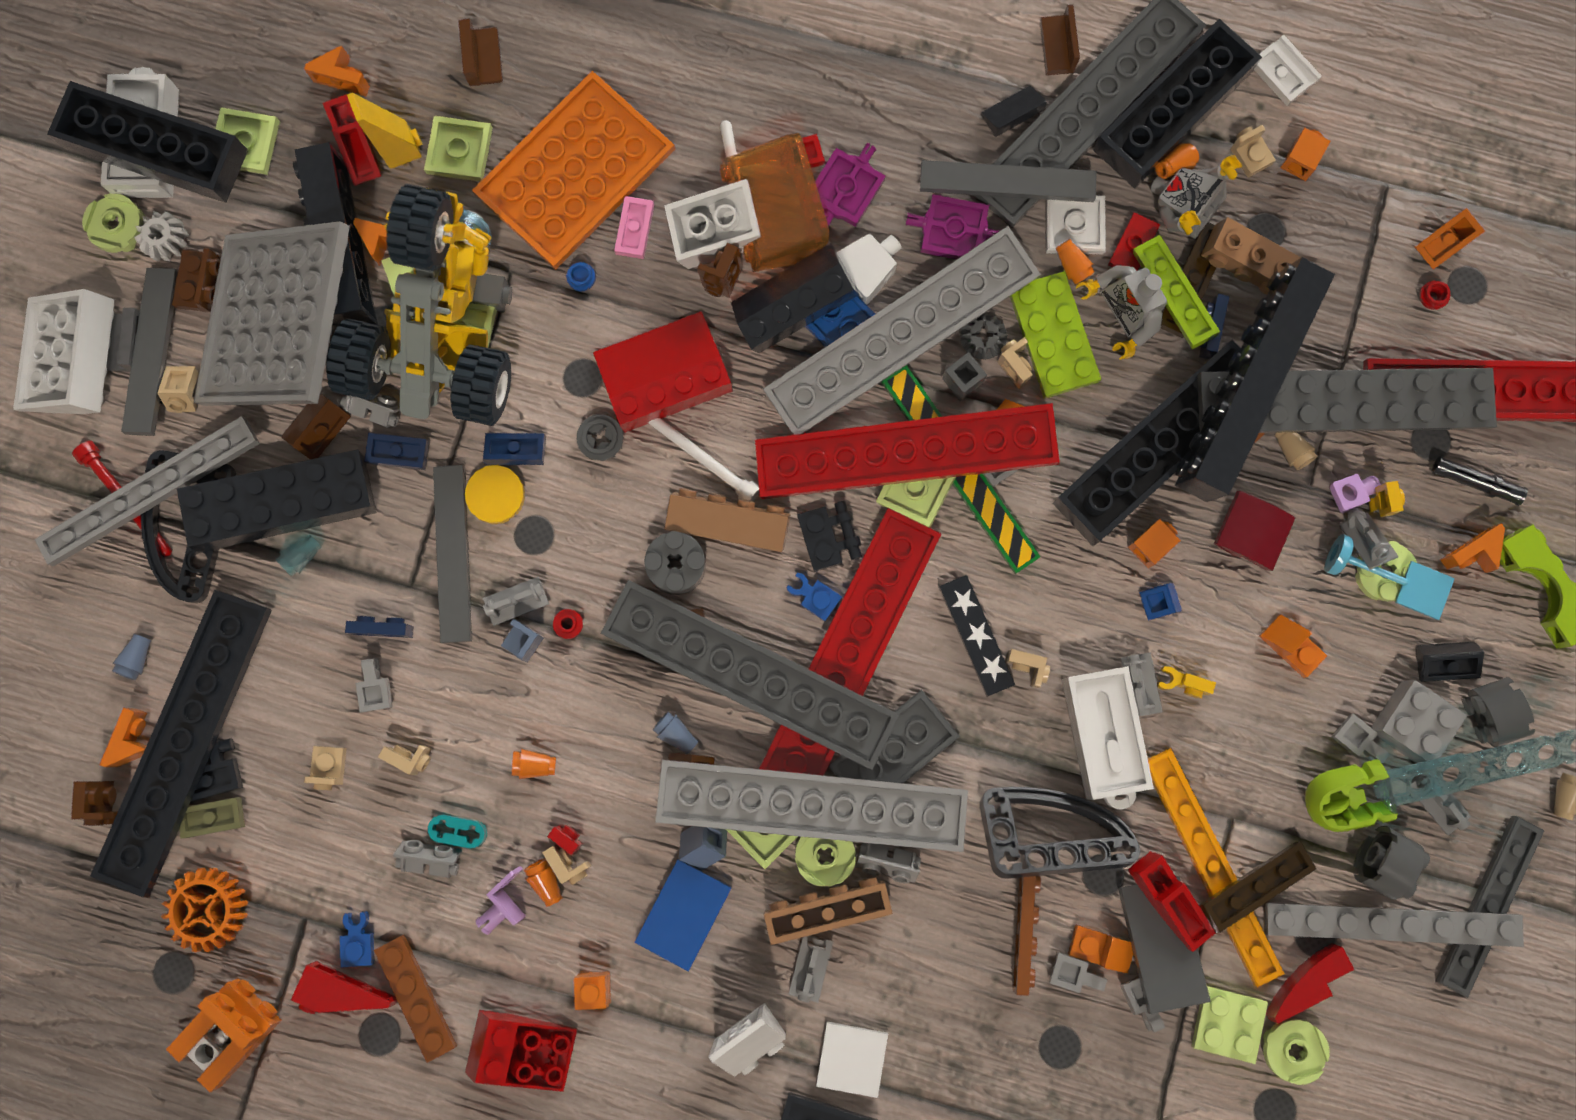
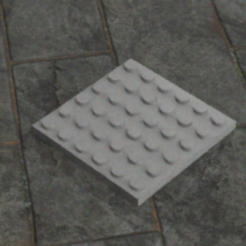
(272, 316)

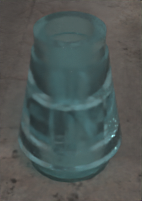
(298, 555)

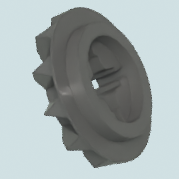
(975, 345)
(595, 425)

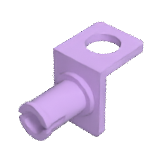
(1353, 491)
(503, 906)

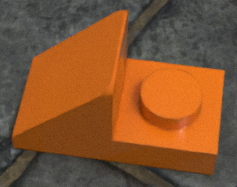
(333, 71)
(373, 237)
(1450, 238)
(1483, 548)
(1293, 645)
(123, 744)
(1101, 949)

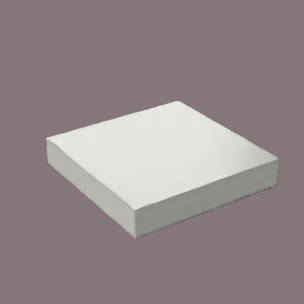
(1076, 221)
(852, 1059)

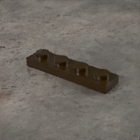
(1199, 274)
(1257, 887)

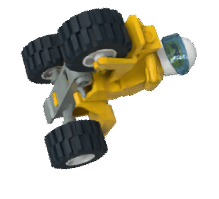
(420, 341)

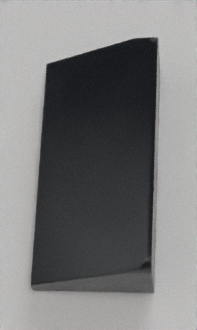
(1013, 110)
(1449, 661)

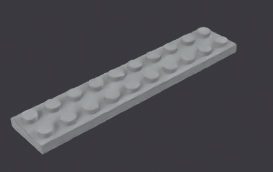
(902, 332)
(811, 806)

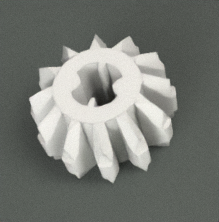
(162, 226)

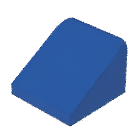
(1160, 601)

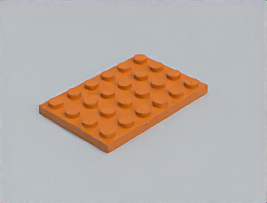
(574, 169)

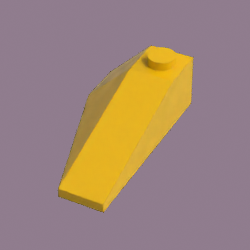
(387, 132)

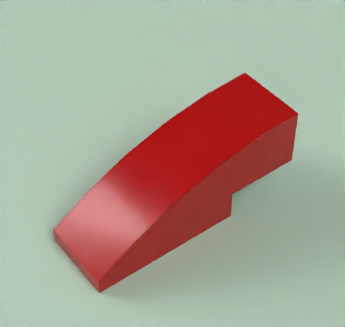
(352, 141)
(1172, 900)
(1309, 983)

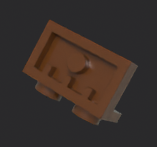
(726, 272)
(196, 280)
(94, 802)

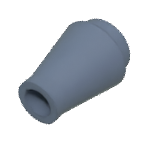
(132, 658)
(674, 732)

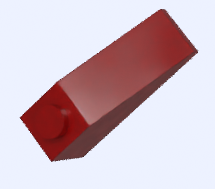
(330, 990)

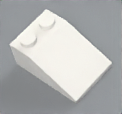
(709, 221)
(747, 1042)

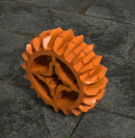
(187, 895)

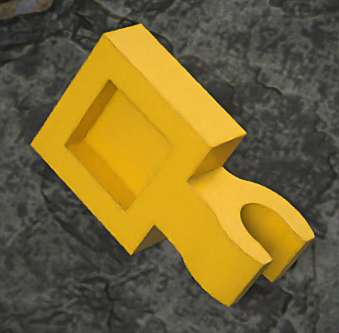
(1388, 499)
(1193, 685)

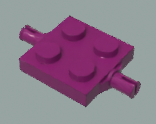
(848, 185)
(952, 226)

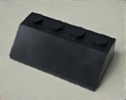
(793, 299)

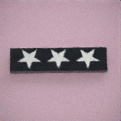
(976, 635)

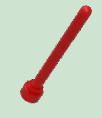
(88, 455)

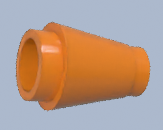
(1180, 157)
(1074, 261)
(532, 764)
(543, 882)

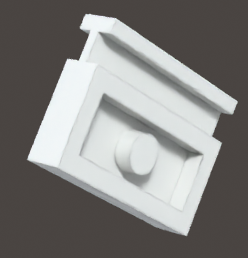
(1286, 70)

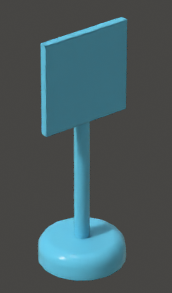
(1420, 589)

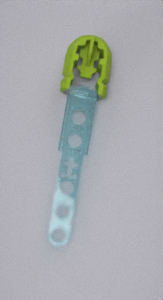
(1393, 786)

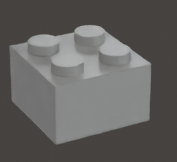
(1418, 722)

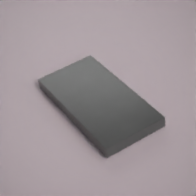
(913, 742)
(1166, 968)

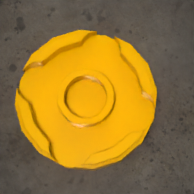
(494, 494)

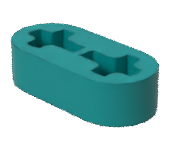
(456, 838)

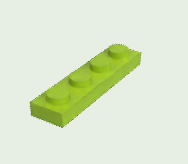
(1181, 297)

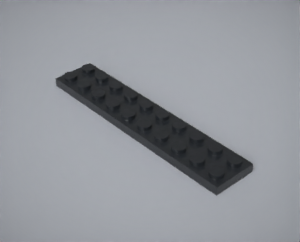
(180, 744)

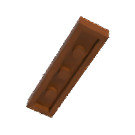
(1025, 942)
(415, 998)

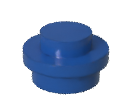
(581, 276)

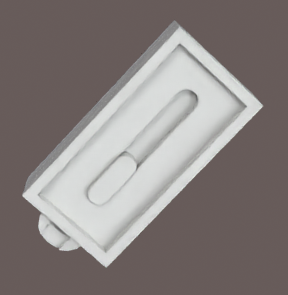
(151, 91)
(1108, 736)

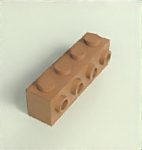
(1246, 253)
(727, 521)
(827, 912)

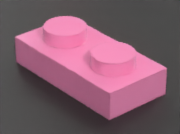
(634, 227)

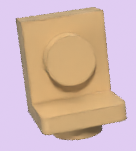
(1252, 151)
(1016, 368)
(177, 388)
(1024, 661)
(400, 758)
(327, 767)
(560, 864)

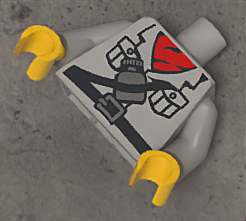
(1193, 196)
(1134, 301)

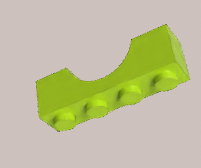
(1528, 552)

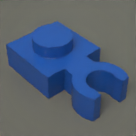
(818, 599)
(357, 946)

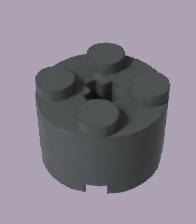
(675, 546)
(1500, 713)
(1390, 863)

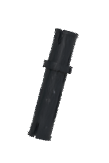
(1481, 481)

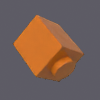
(1305, 153)
(1155, 543)
(592, 990)

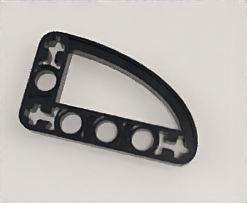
(157, 562)
(1049, 851)

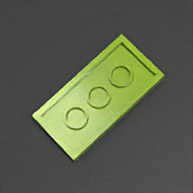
(1055, 335)

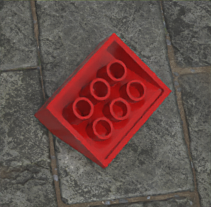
(663, 371)

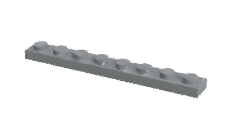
(146, 491)
(1394, 924)

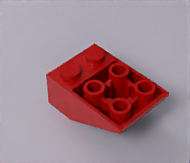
(520, 1052)

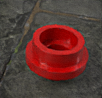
(1440, 289)
(576, 628)

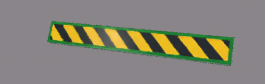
(973, 489)

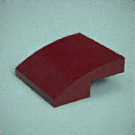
(1254, 530)

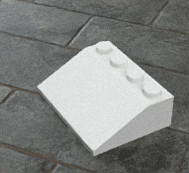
(64, 353)

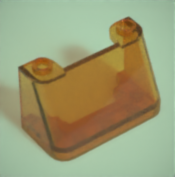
(783, 199)

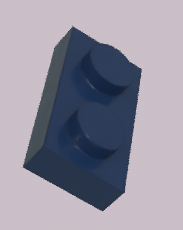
(1217, 309)
(514, 449)
(396, 451)
(368, 627)

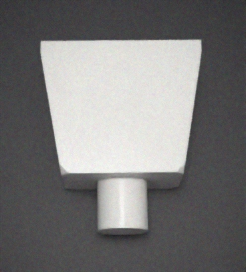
(870, 264)

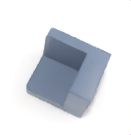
(522, 641)
(702, 846)

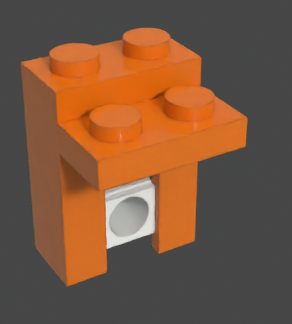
(240, 1017)

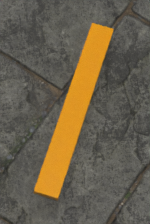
(1211, 863)

